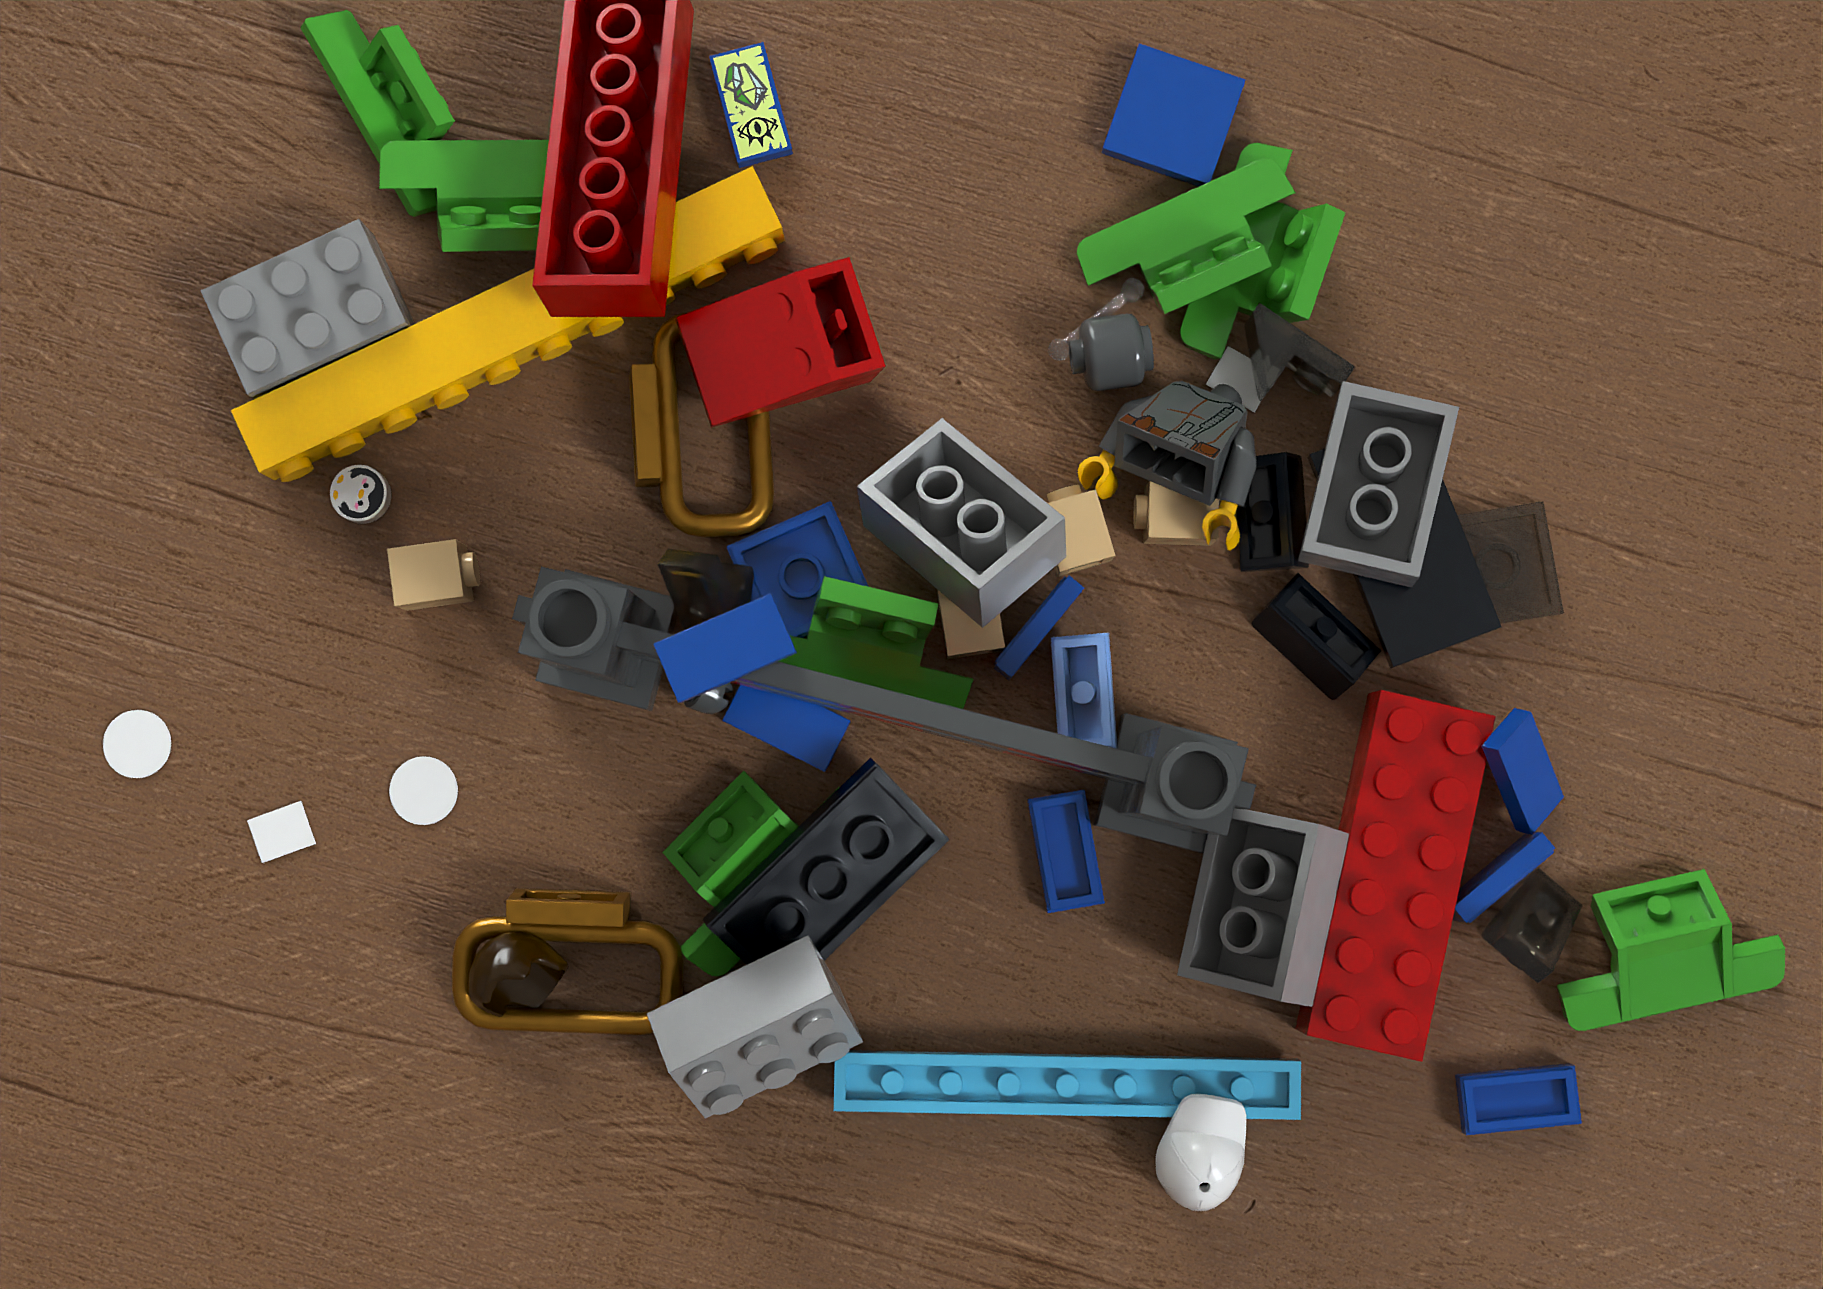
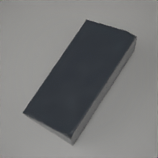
(1273, 515)
(1316, 637)

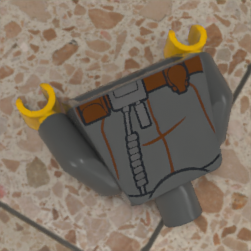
(1185, 443)

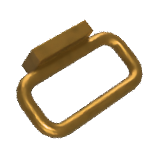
(659, 452)
(567, 918)

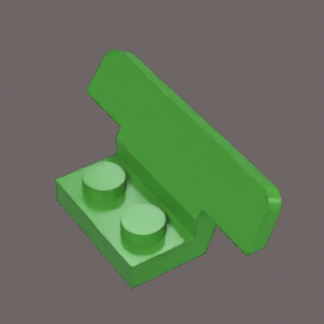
(483, 188)
(1191, 240)
(1299, 252)
(876, 642)
(721, 852)
(1668, 954)

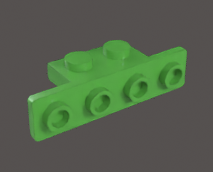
(381, 89)

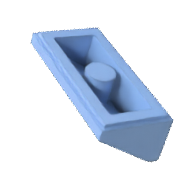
(1084, 688)

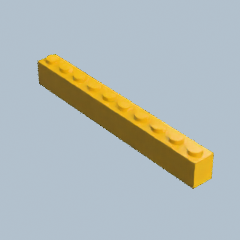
(482, 342)

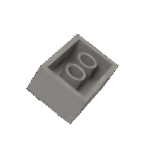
(307, 308)
(1378, 484)
(962, 522)
(1264, 906)
(754, 1028)

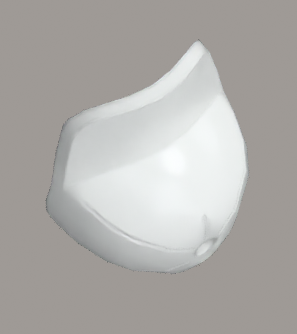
(1202, 1147)

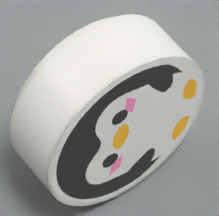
(360, 494)

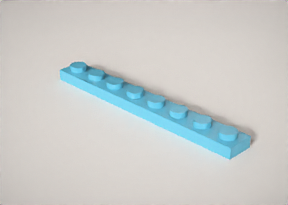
(1060, 1083)

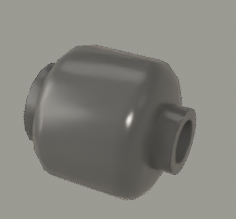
(1112, 352)

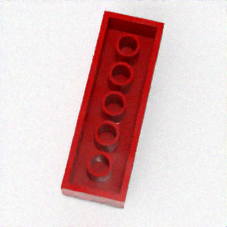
(613, 158)
(1401, 872)

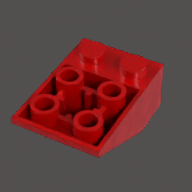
(781, 343)

